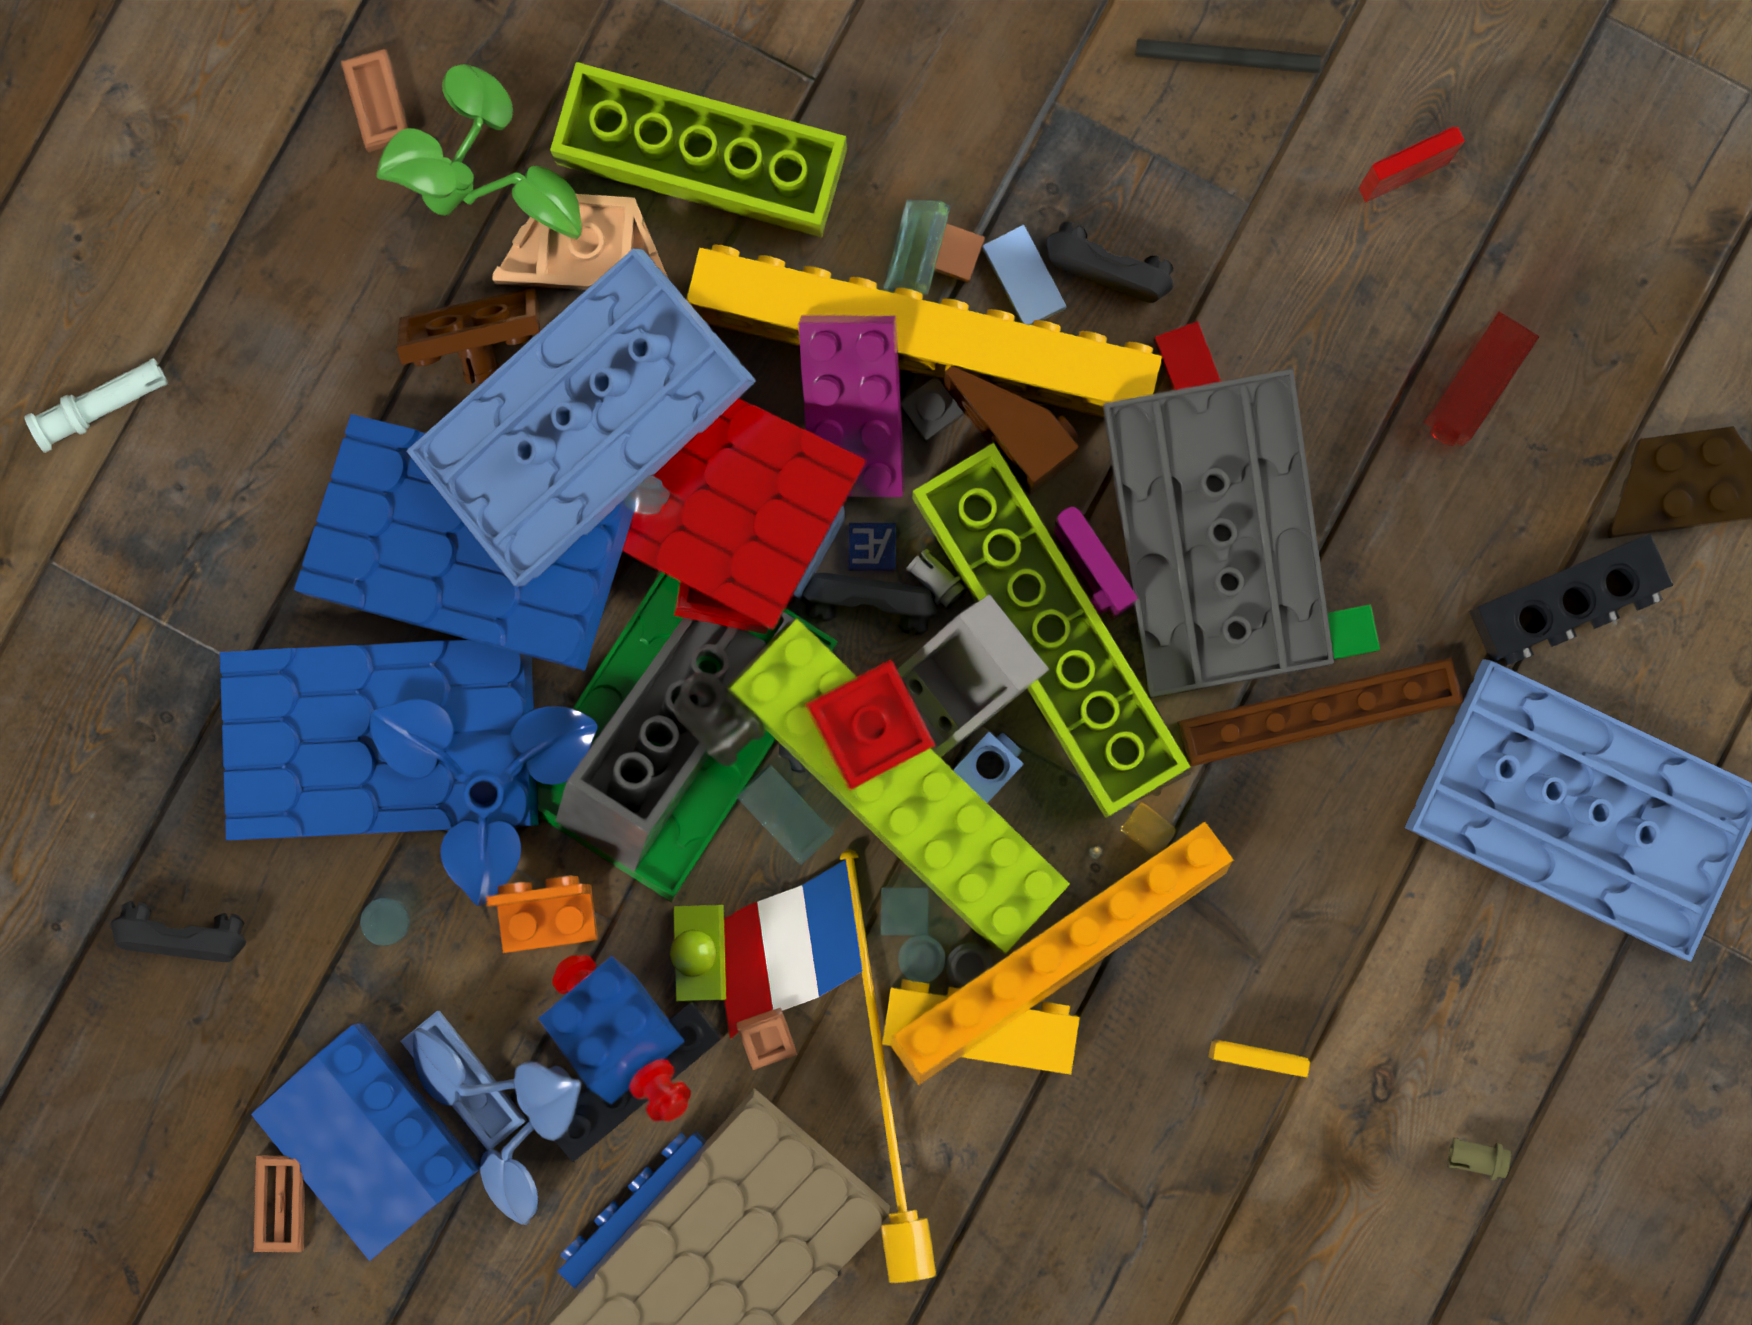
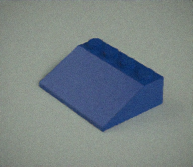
(365, 1140)

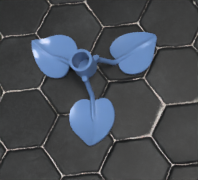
(542, 1094)

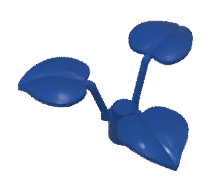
(482, 853)

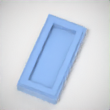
(1024, 276)

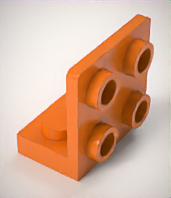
(546, 916)

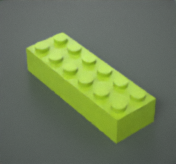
(699, 149)

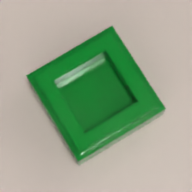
(1353, 632)

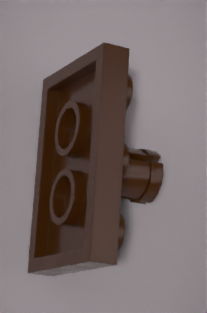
(470, 331)

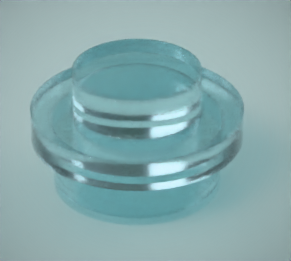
(647, 496)
(921, 958)

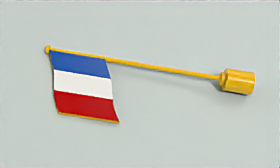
(795, 952)

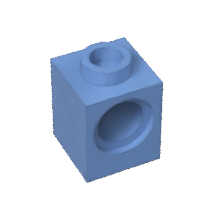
(1005, 750)

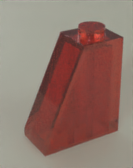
(1479, 380)

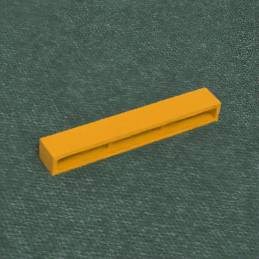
(1061, 953)

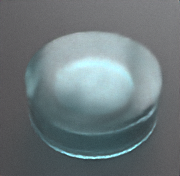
(385, 921)

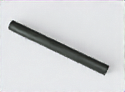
(1227, 55)

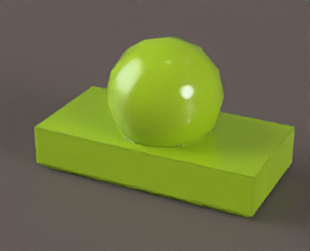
(699, 952)

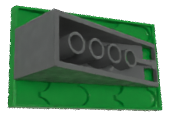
(647, 784)

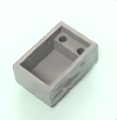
(969, 673)

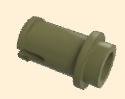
(1479, 1158)

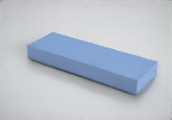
(490, 1114)

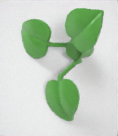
(419, 164)

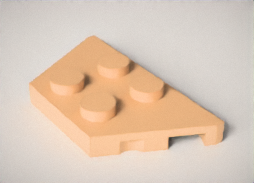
(553, 260)

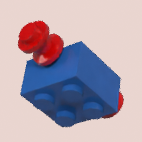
(616, 1035)

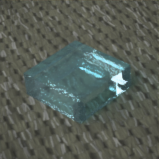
(904, 911)

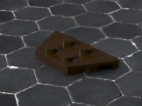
(1685, 483)

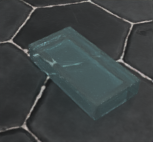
(917, 245)
(785, 814)

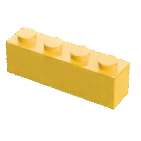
(1034, 1040)

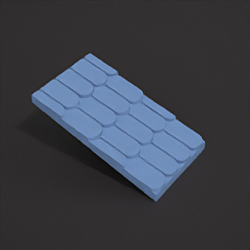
(580, 417)
(1585, 810)

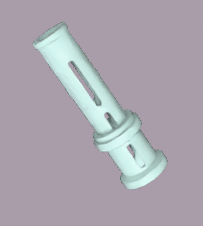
(76, 413)

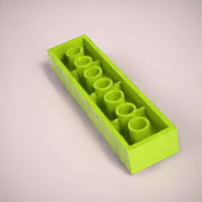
(1089, 687)
(915, 808)

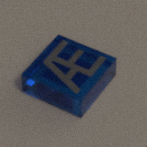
(872, 546)

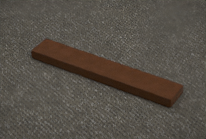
(1320, 712)

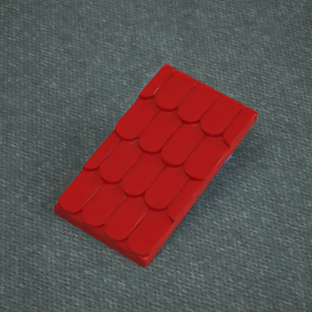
(747, 511)

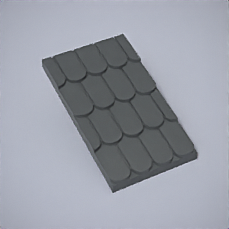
(1219, 533)

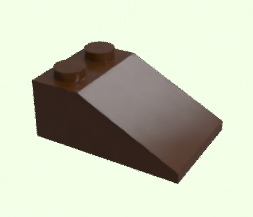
(1025, 434)

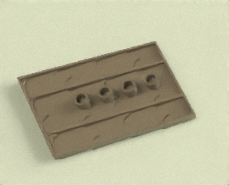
(736, 1234)

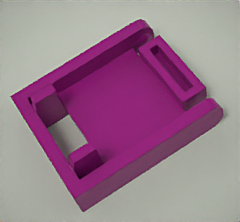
(1094, 564)

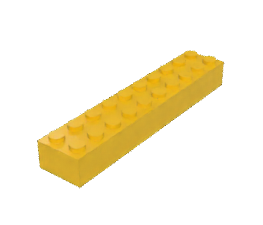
(931, 336)

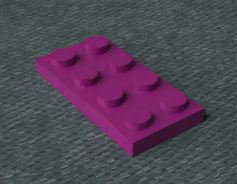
(855, 394)

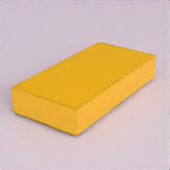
(1259, 1058)

